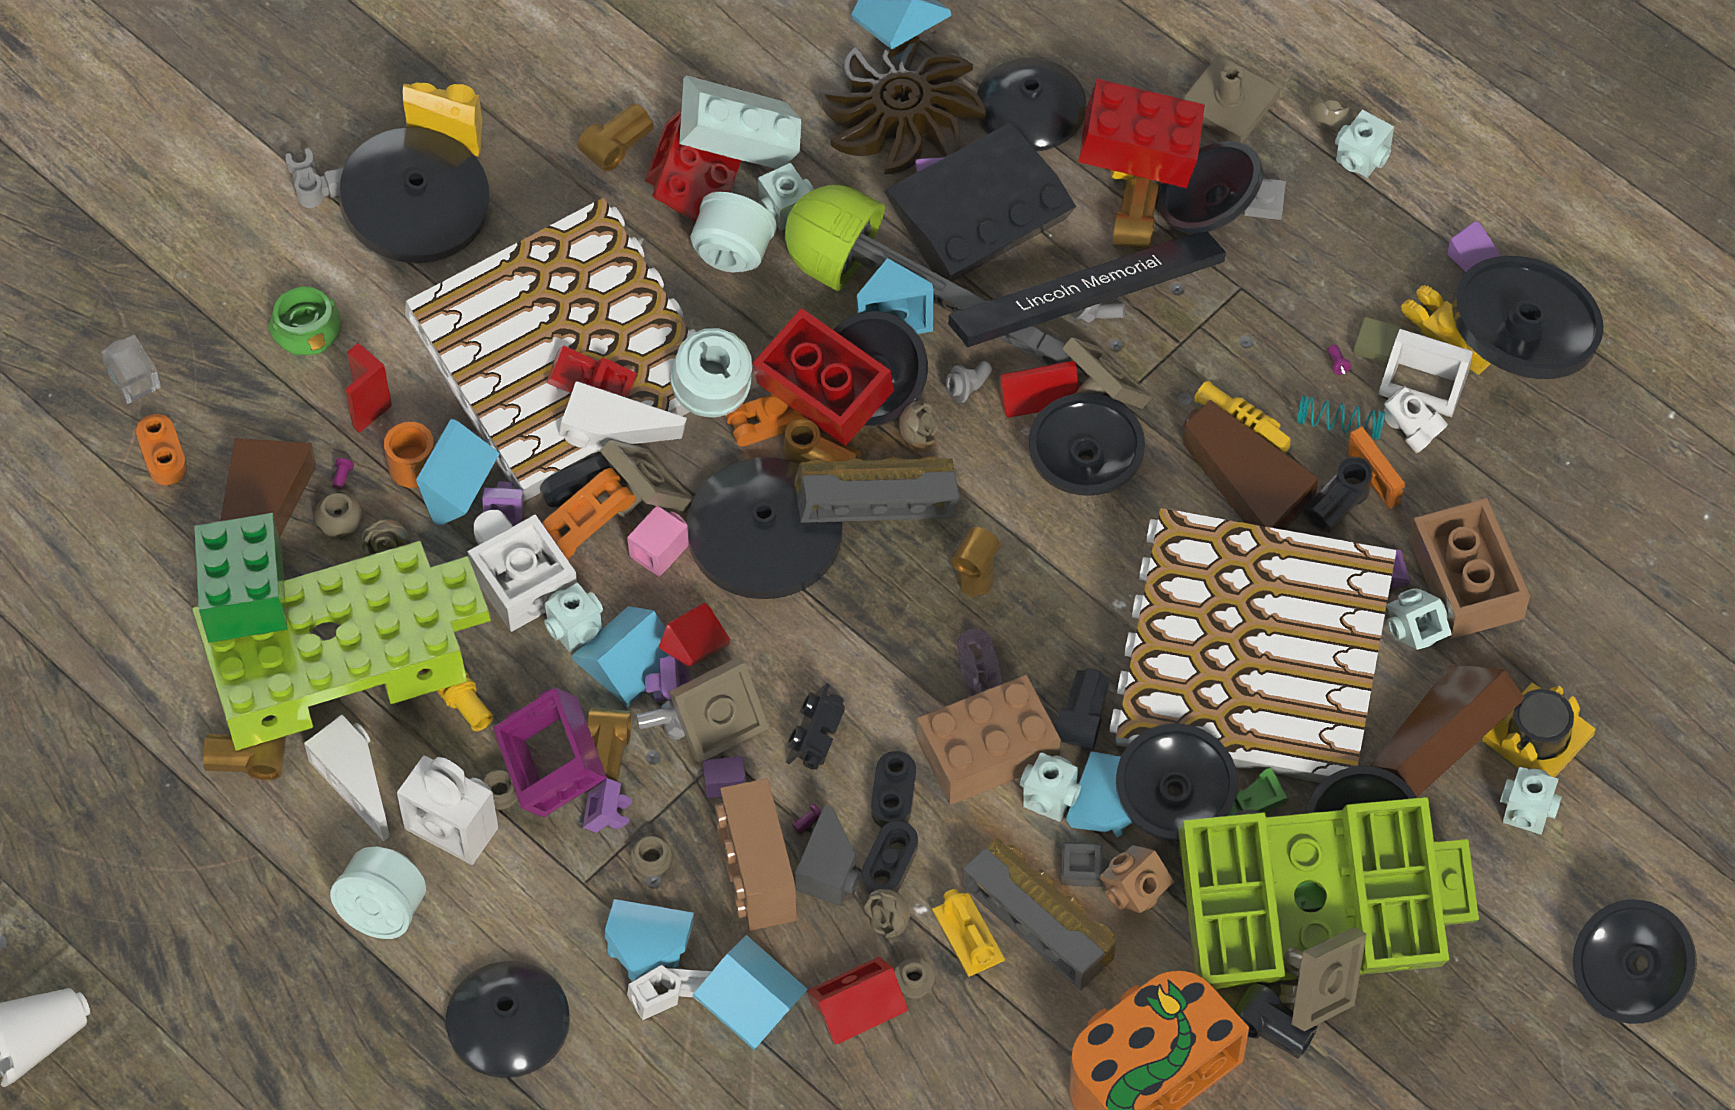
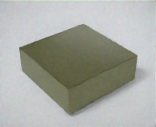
(1376, 340)

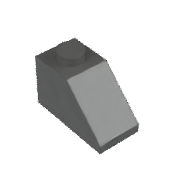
(828, 862)

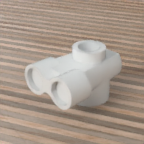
(1411, 415)

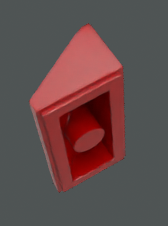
(1035, 388)
(694, 636)

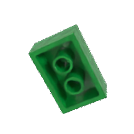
(240, 577)

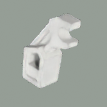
(678, 981)

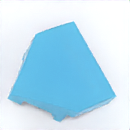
(1098, 802)
(646, 936)

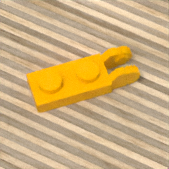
(1440, 324)

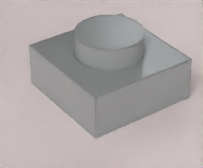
(1268, 200)

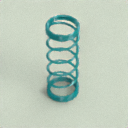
(1304, 406)

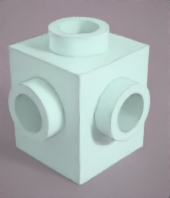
(1364, 144)
(780, 192)
(573, 616)
(1418, 619)
(1050, 786)
(1530, 799)

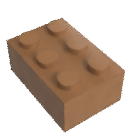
(1469, 567)
(986, 739)
(756, 855)

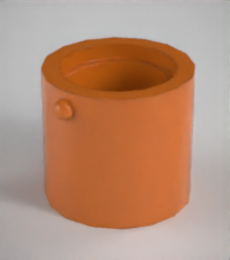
(406, 452)

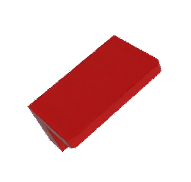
(369, 393)
(858, 999)

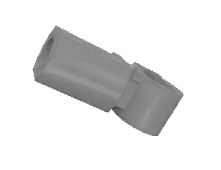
(308, 185)

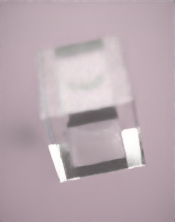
(130, 369)

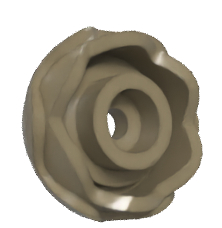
(1330, 114)
(918, 424)
(342, 524)
(382, 530)
(887, 912)

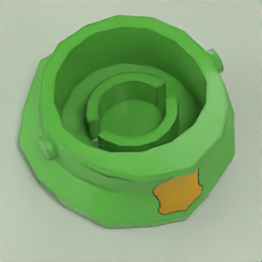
(305, 321)

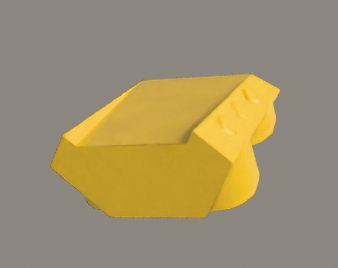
(447, 111)

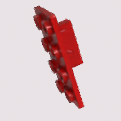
(686, 173)

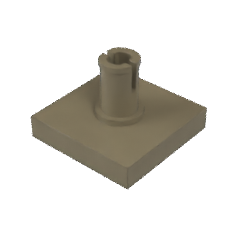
(1232, 98)
(1105, 374)
(646, 477)
(719, 709)
(1326, 977)

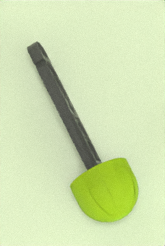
(835, 233)

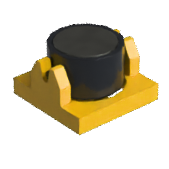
(1541, 729)

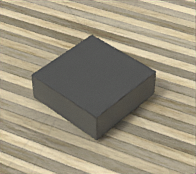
(1081, 864)

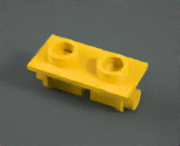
(967, 933)

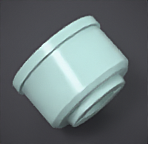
(732, 232)
(711, 373)
(378, 892)

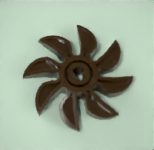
(901, 105)

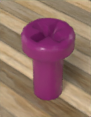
(1340, 364)
(343, 466)
(807, 819)

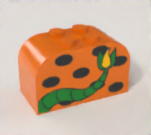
(1156, 1046)

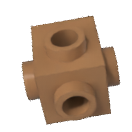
(1136, 879)

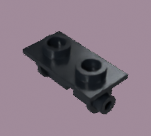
(807, 740)

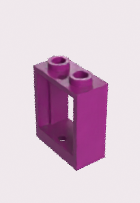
(569, 780)

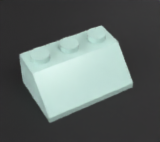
(738, 123)

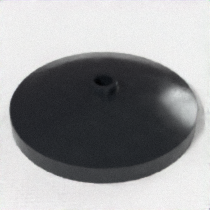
(414, 195)
(1527, 317)
(751, 534)

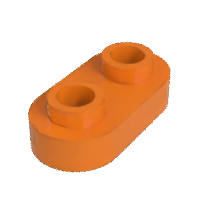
(159, 447)

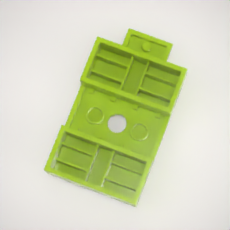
(391, 623)
(1368, 858)

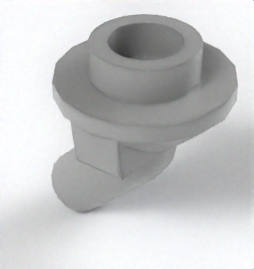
(1101, 311)
(963, 381)
(667, 716)

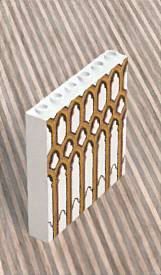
(510, 314)
(1256, 642)

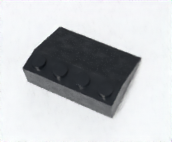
(980, 202)

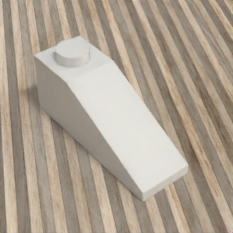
(601, 416)
(344, 760)

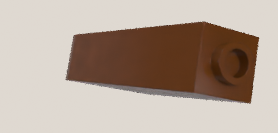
(1248, 470)
(267, 479)
(1448, 723)

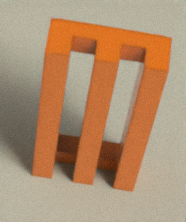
(1384, 477)

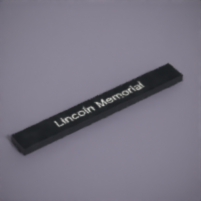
(1086, 288)

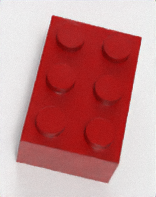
(1141, 133)
(823, 376)

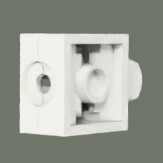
(518, 566)
(448, 808)

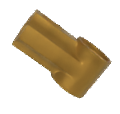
(608, 143)
(1136, 222)
(819, 445)
(976, 561)
(610, 735)
(258, 761)

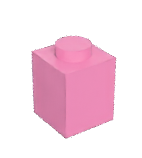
(658, 540)

